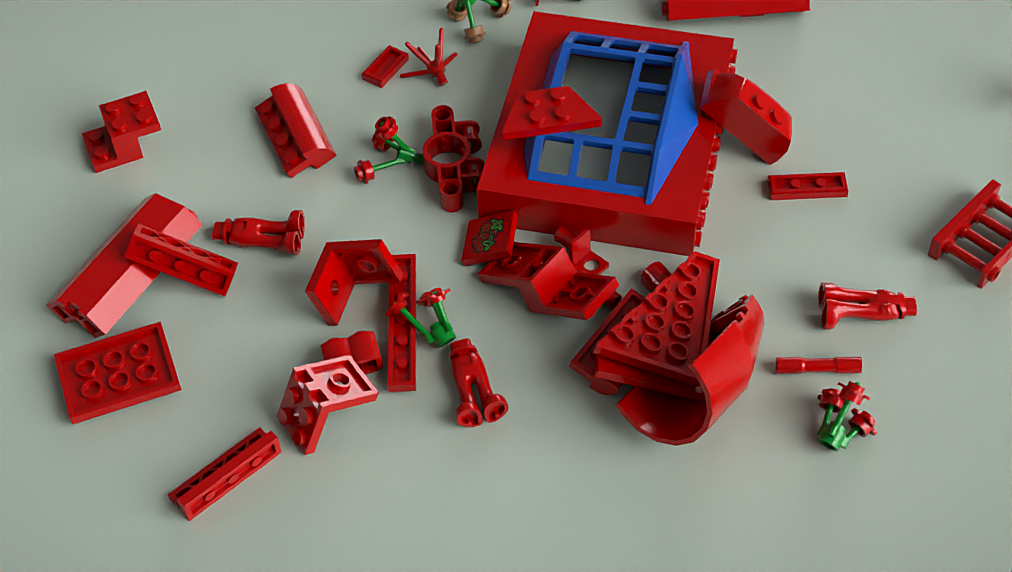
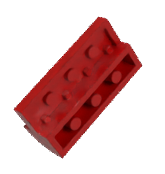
(294, 129)
(584, 360)

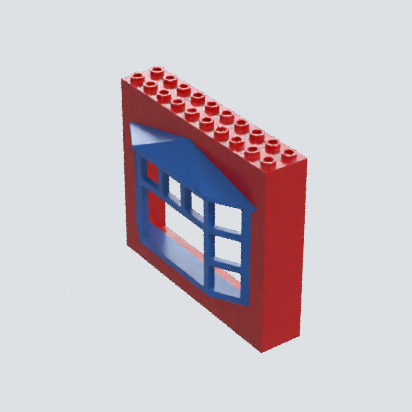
(651, 217)

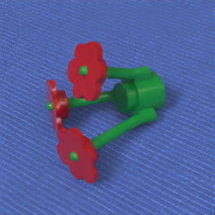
(441, 331)

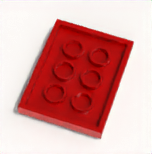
(116, 372)

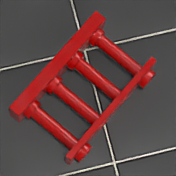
(960, 227)

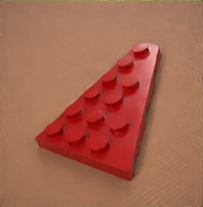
(669, 324)

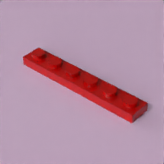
(401, 331)

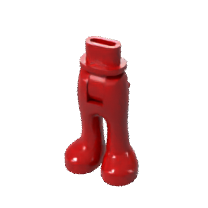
(252, 231)
(873, 304)
(468, 370)

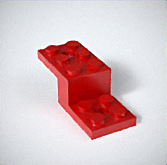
(550, 281)

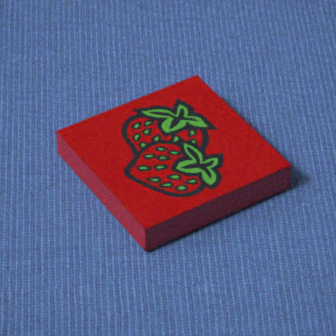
(489, 238)

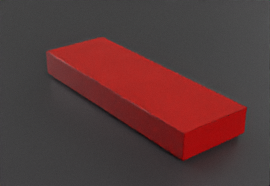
(807, 186)

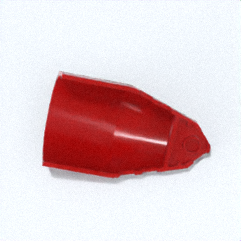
(721, 371)

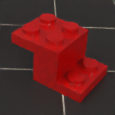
(118, 139)

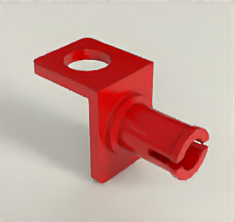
(580, 249)

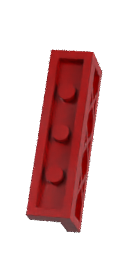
(181, 260)
(225, 473)

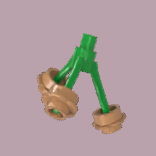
(460, 8)

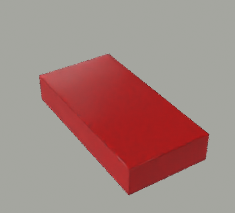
(385, 66)

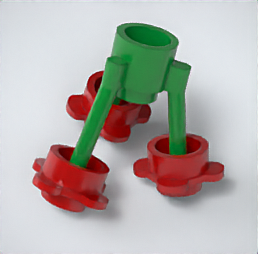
(836, 401)

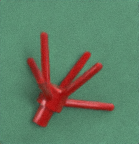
(434, 67)

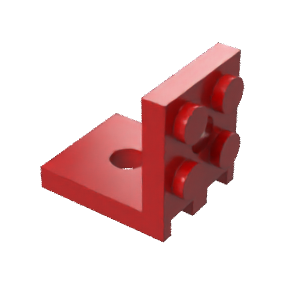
(343, 266)
(314, 394)

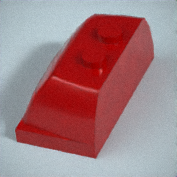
(747, 114)

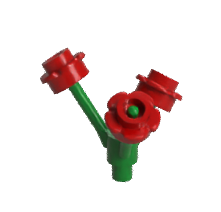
(383, 139)

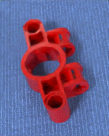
(459, 175)

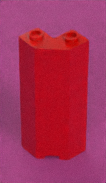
(723, 8)
(111, 283)

